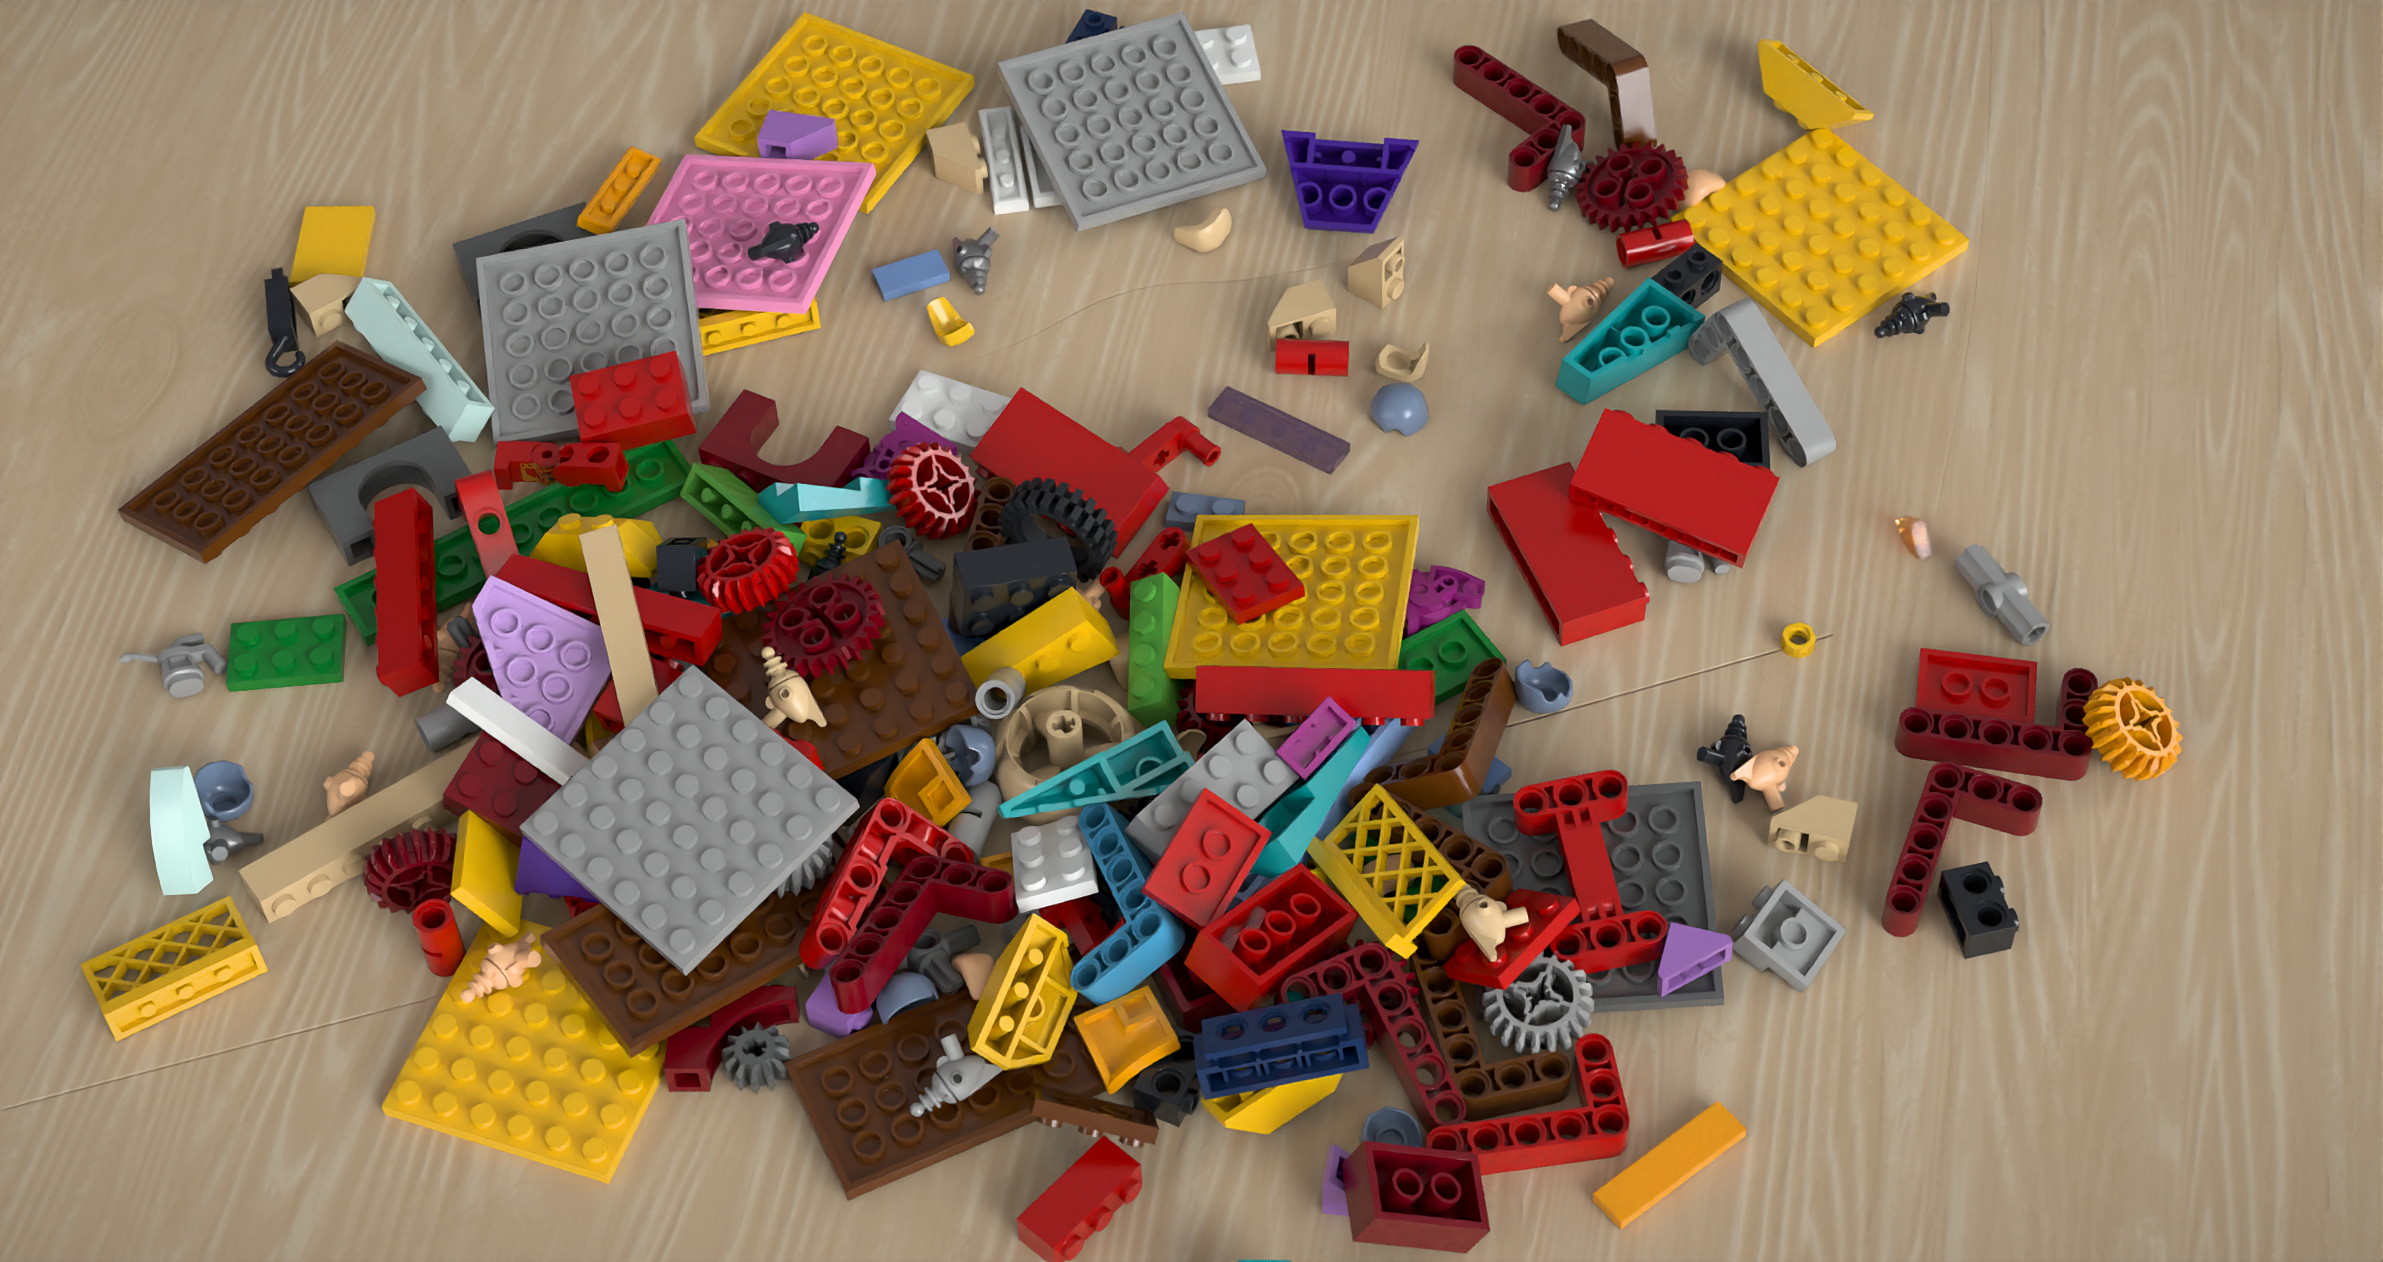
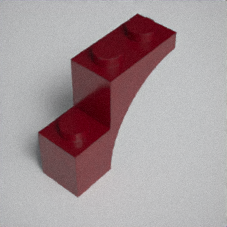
(697, 1051)

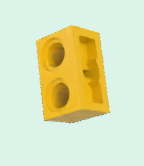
(860, 532)

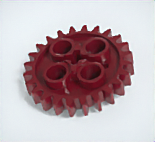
(1632, 187)
(842, 607)

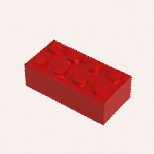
(1271, 938)

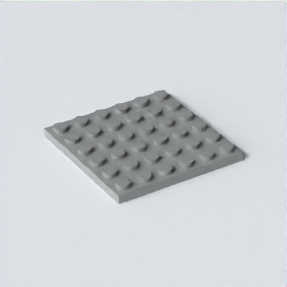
(1130, 121)
(579, 311)
(689, 818)

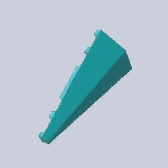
(811, 502)
(1129, 770)
(1303, 807)

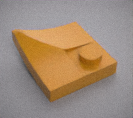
(928, 784)
(1126, 1036)

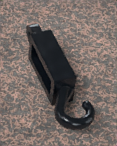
(281, 325)

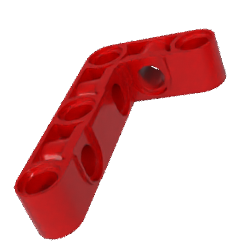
(480, 499)
(864, 861)

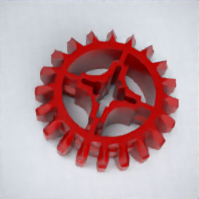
(932, 490)
(747, 570)

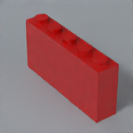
(1041, 442)
(1673, 487)
(1566, 555)

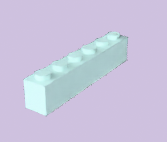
(408, 343)

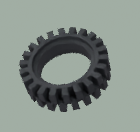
(1066, 508)

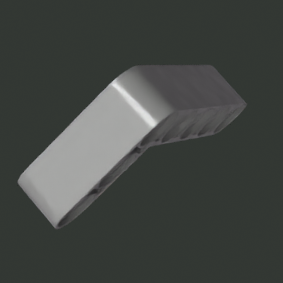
(1770, 376)

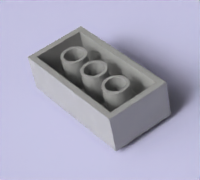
(1237, 769)

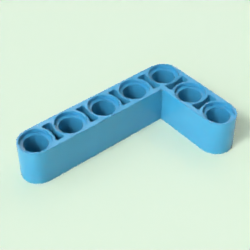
(1150, 931)

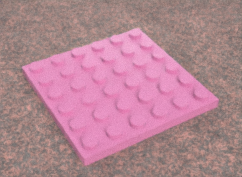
(730, 210)

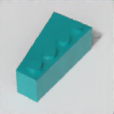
(1628, 342)

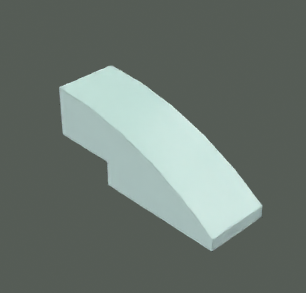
(178, 831)

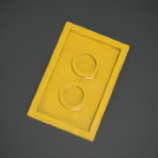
(333, 242)
(487, 874)

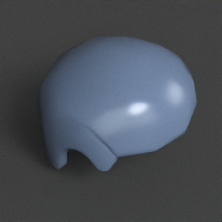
(1400, 408)
(1542, 688)
(973, 754)
(223, 790)
(903, 994)
(1392, 1127)

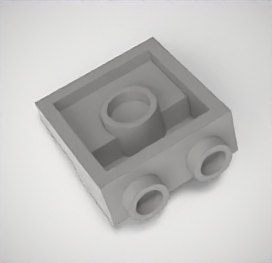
(1787, 935)

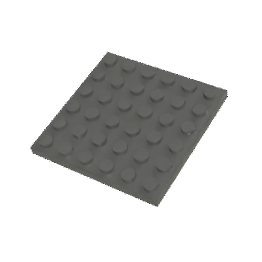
(1657, 865)

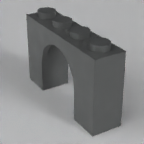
(534, 232)
(345, 495)

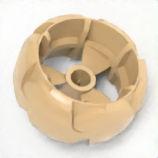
(1061, 717)

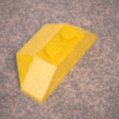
(1806, 91)
(563, 546)
(1025, 999)
(1270, 1107)

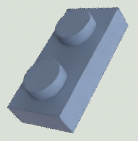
(1186, 506)

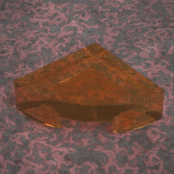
(1914, 536)

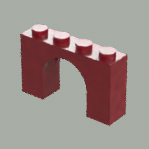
(747, 427)

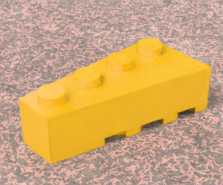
(1046, 644)

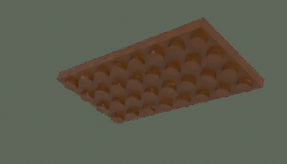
(271, 451)
(648, 998)
(864, 1085)

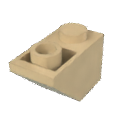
(955, 157)
(1378, 272)
(323, 301)
(1302, 314)
(1815, 828)

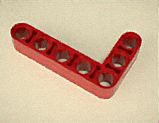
(1547, 1127)

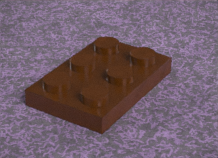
(1093, 1115)

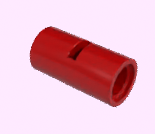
(1654, 243)
(1312, 357)
(439, 936)

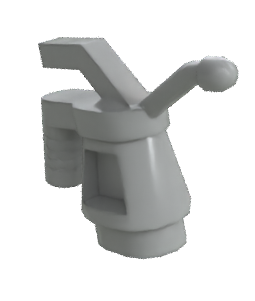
(1687, 563)
(179, 664)

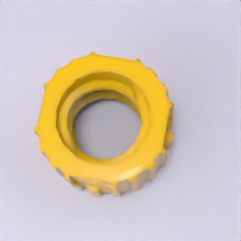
(1802, 630)

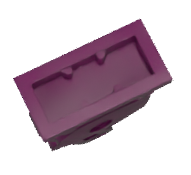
(906, 435)
(1440, 595)
(1315, 738)

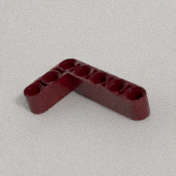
(1522, 105)
(2004, 744)
(1965, 796)
(904, 913)
(1386, 1025)

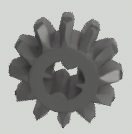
(756, 1057)

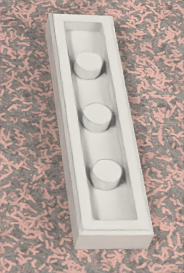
(1003, 160)
(516, 730)

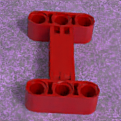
(1590, 870)

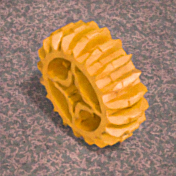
(2132, 729)

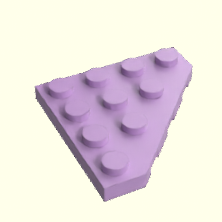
(542, 657)

